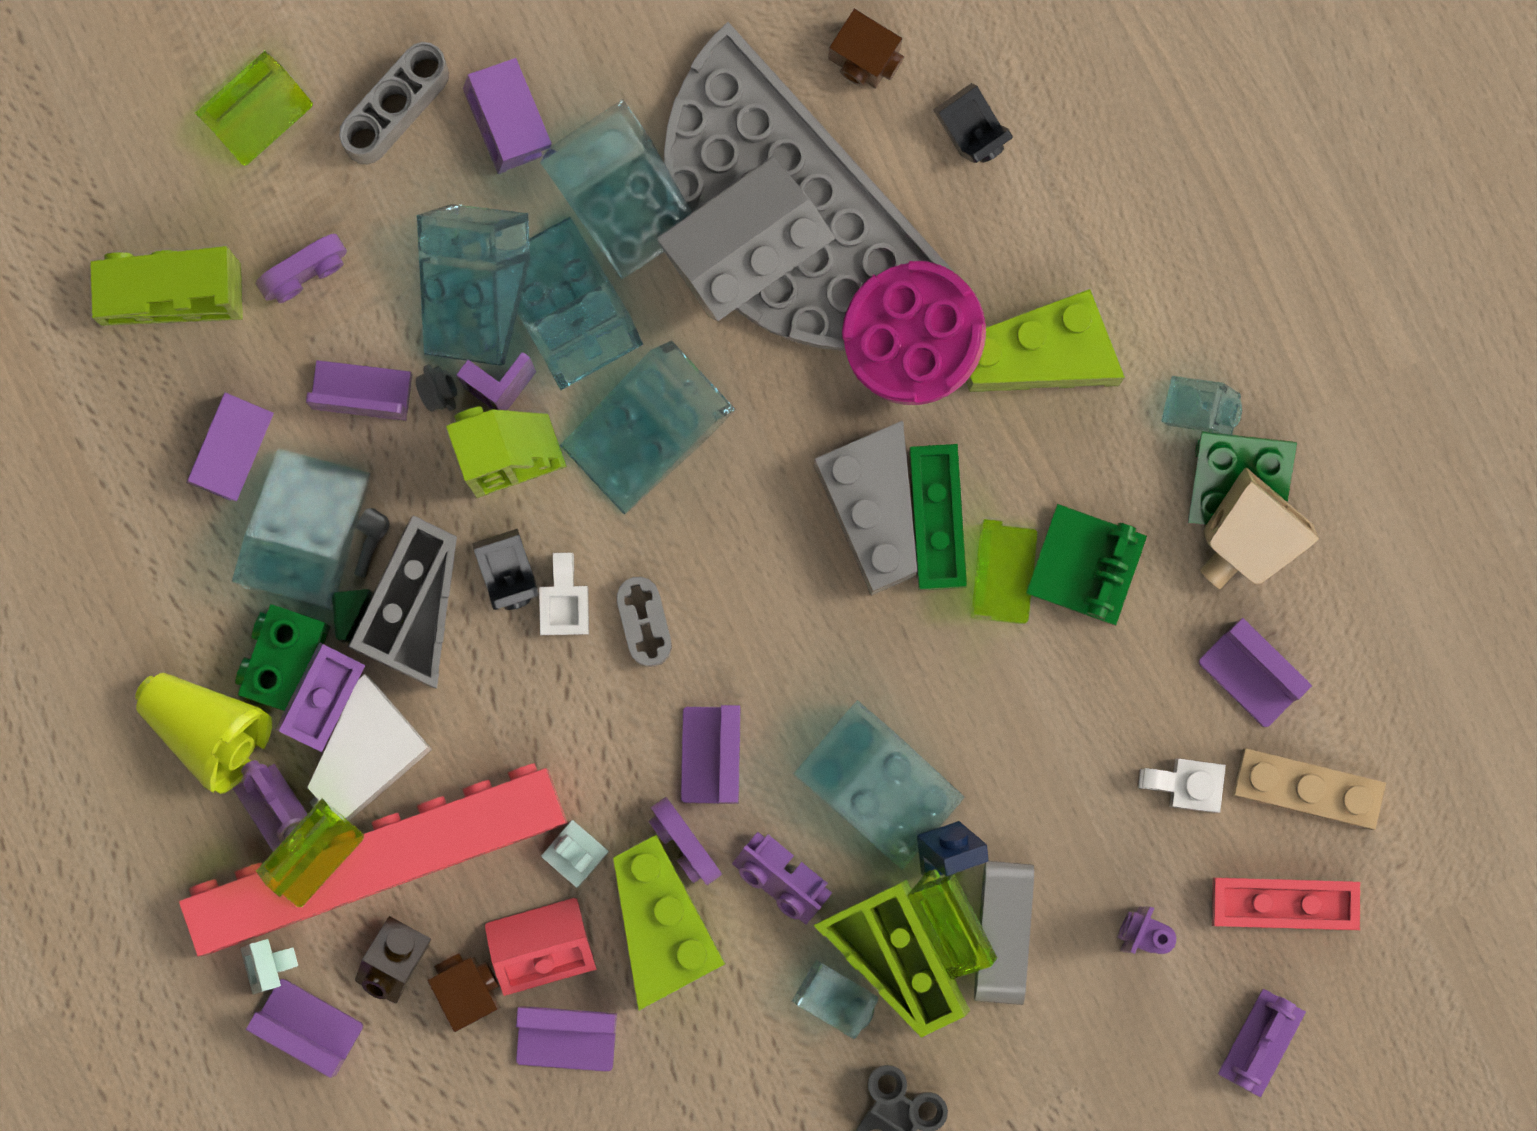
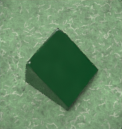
(348, 610)

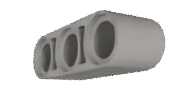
(401, 81)
(1007, 924)

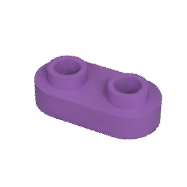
(285, 278)
(670, 826)

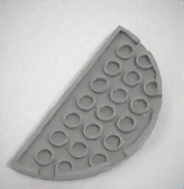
(733, 120)

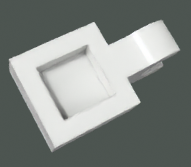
(564, 606)
(1192, 784)

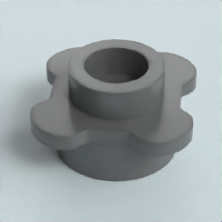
(436, 388)

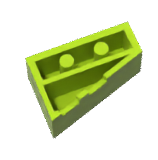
(167, 287)
(1049, 348)
(503, 448)
(661, 924)
(897, 957)

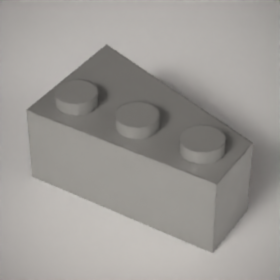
(873, 505)
(410, 603)

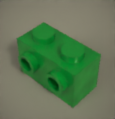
(280, 655)

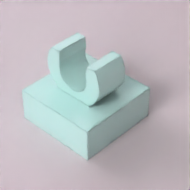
(574, 853)
(263, 965)

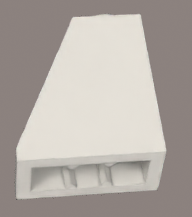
(365, 752)

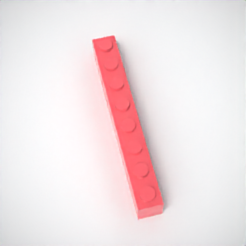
(384, 859)

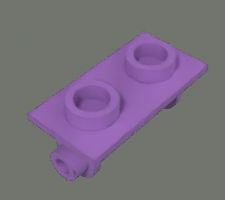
(269, 802)
(796, 894)
(1145, 933)
(1261, 1042)

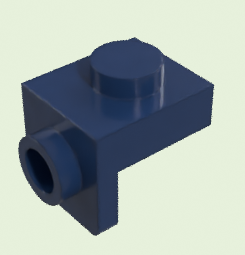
(950, 849)

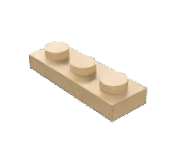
(1309, 789)

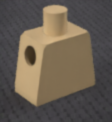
(1254, 533)

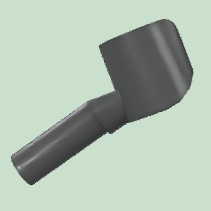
(375, 527)

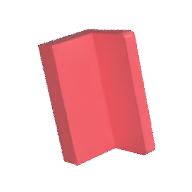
(539, 946)

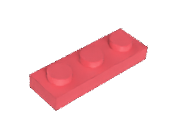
(1286, 903)

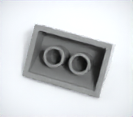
(745, 238)

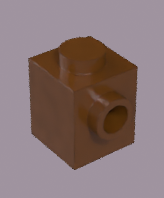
(866, 50)
(464, 990)

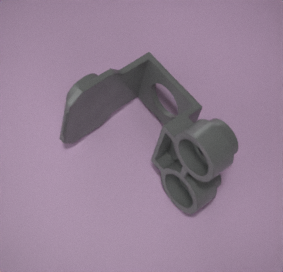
(897, 1112)

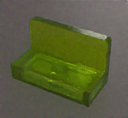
(254, 108)
(1003, 572)
(310, 854)
(951, 924)

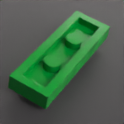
(938, 517)

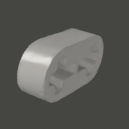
(632, 624)

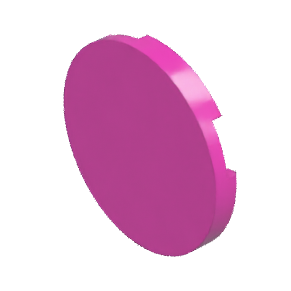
(914, 333)

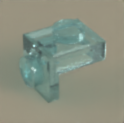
(1202, 405)
(836, 1000)

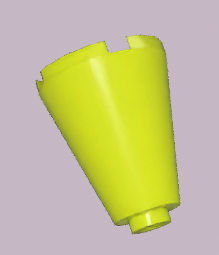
(203, 728)

